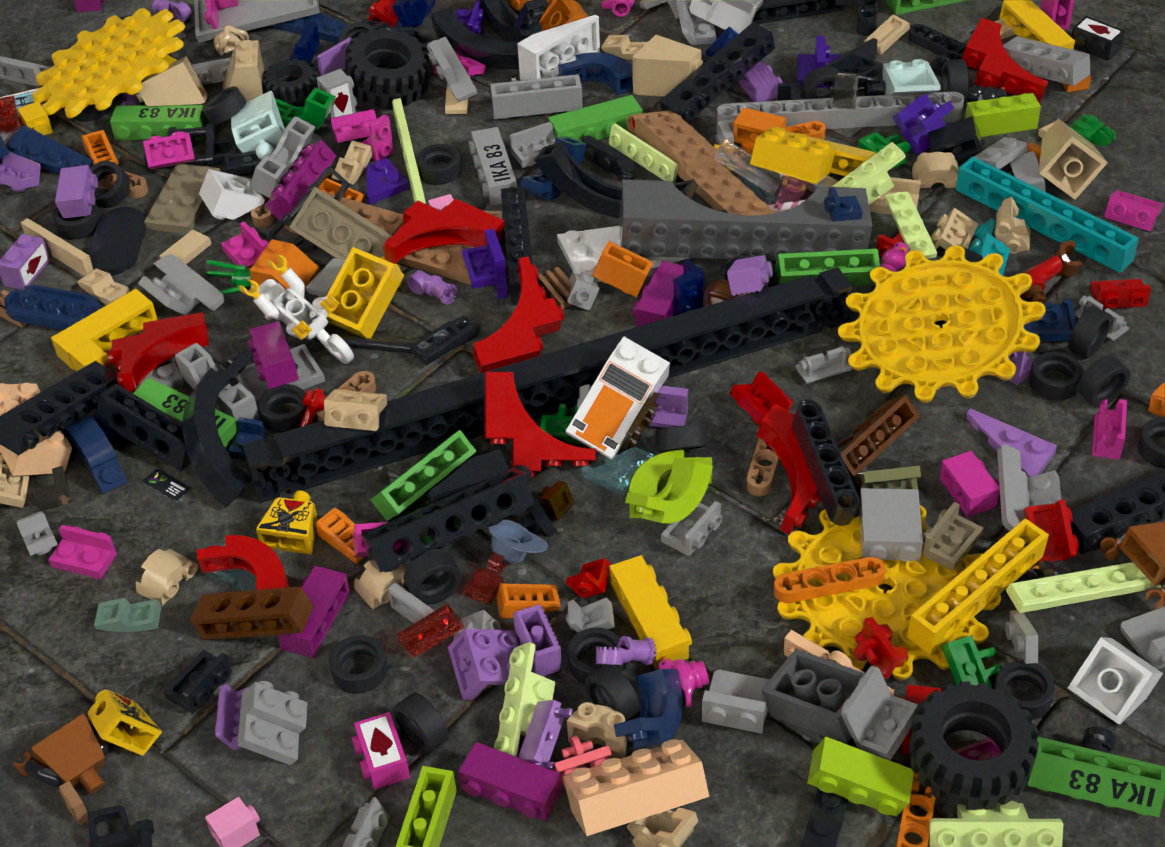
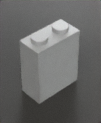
(890, 524)

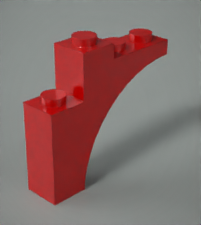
(994, 64)
(430, 227)
(521, 334)
(158, 342)
(508, 420)
(779, 435)

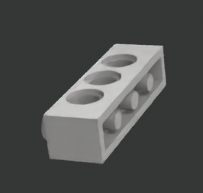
(1049, 60)

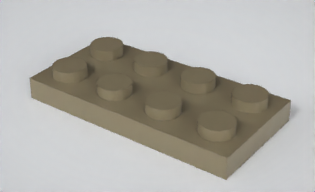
(179, 200)
(337, 227)

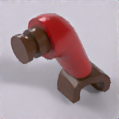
(1048, 269)

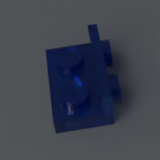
(308, 43)

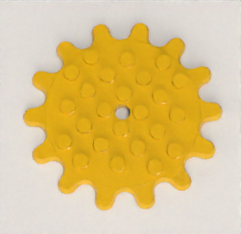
(108, 62)
(980, 332)
(841, 616)

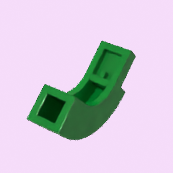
(316, 109)

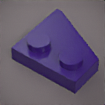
(384, 181)

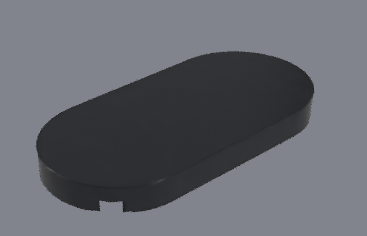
(117, 240)

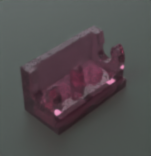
(790, 189)

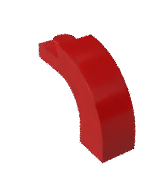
(247, 555)

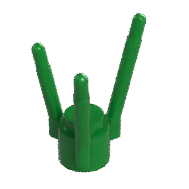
(239, 275)

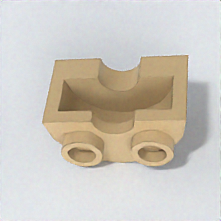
(936, 168)
(1010, 230)
(163, 574)
(374, 585)
(597, 724)
(663, 828)

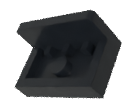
(198, 681)

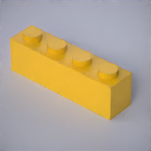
(1035, 22)
(846, 157)
(116, 320)
(649, 609)

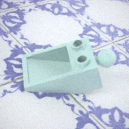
(909, 77)
(258, 126)

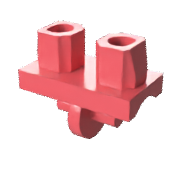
(580, 759)

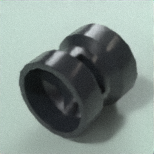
(1099, 739)

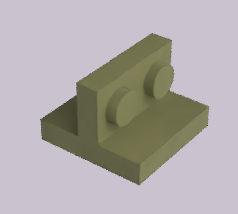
(889, 478)

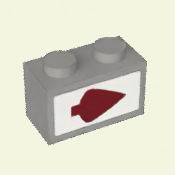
(341, 86)

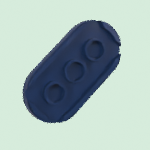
(49, 306)

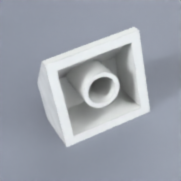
(229, 195)
(1114, 680)

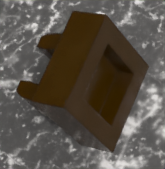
(557, 499)

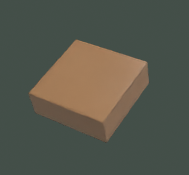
(74, 803)

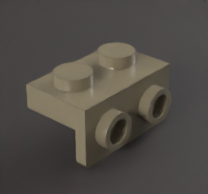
(950, 538)

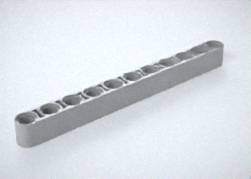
(869, 110)

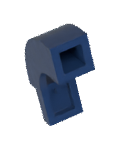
(602, 68)
(540, 184)
(97, 452)
(659, 709)

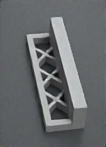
(20, 70)

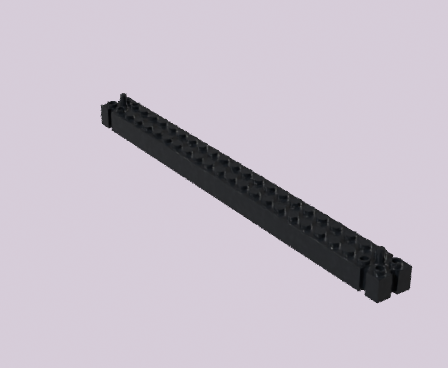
(427, 418)

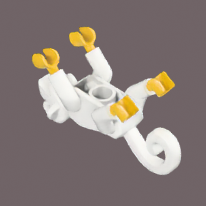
(300, 316)

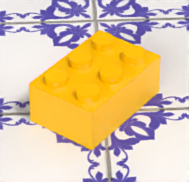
(793, 155)
(364, 292)

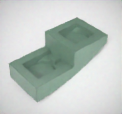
(125, 617)

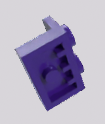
(472, 18)

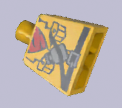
(290, 524)
(111, 719)

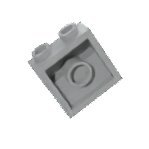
(271, 722)

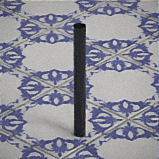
(375, 343)

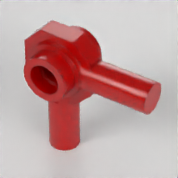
(314, 401)

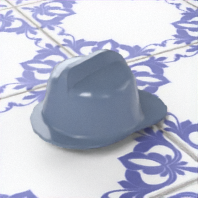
(515, 541)

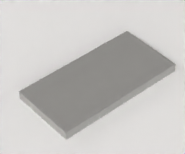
(252, 15)

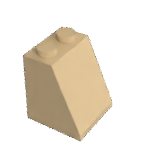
(662, 66)
(246, 70)
(173, 87)
(1069, 159)

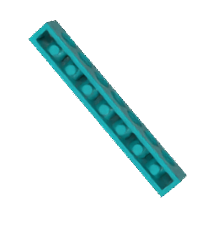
(1048, 214)

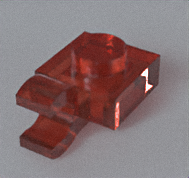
(485, 583)

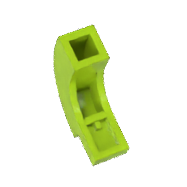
(655, 473)
(680, 495)

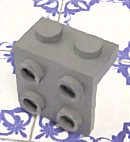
(1147, 636)
(735, 701)
(876, 717)

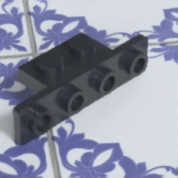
(858, 61)

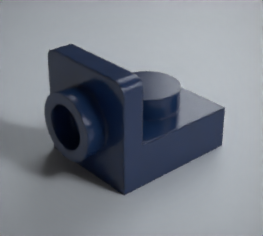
(842, 208)
(248, 431)

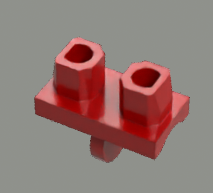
(875, 646)

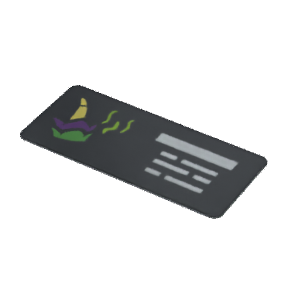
(166, 485)

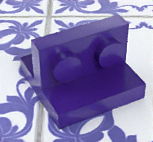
(809, 62)
(919, 119)
(487, 265)

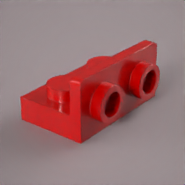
(1120, 293)

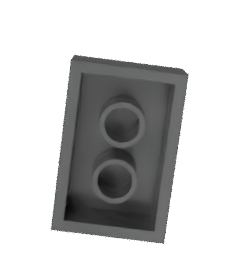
(812, 694)

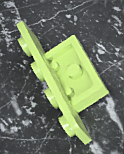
(643, 154)
(874, 173)
(910, 223)
(521, 696)
(995, 827)

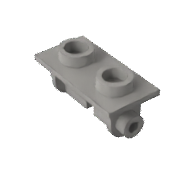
(1118, 324)
(821, 366)
(369, 825)

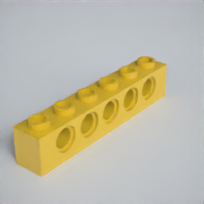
(977, 586)

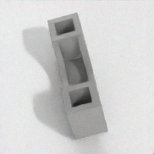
(273, 168)
(233, 401)

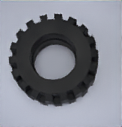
(290, 81)

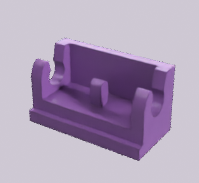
(543, 733)

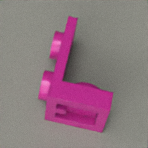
(213, 8)
(380, 138)

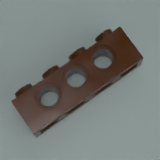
(876, 433)
(252, 613)

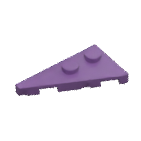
(1034, 451)

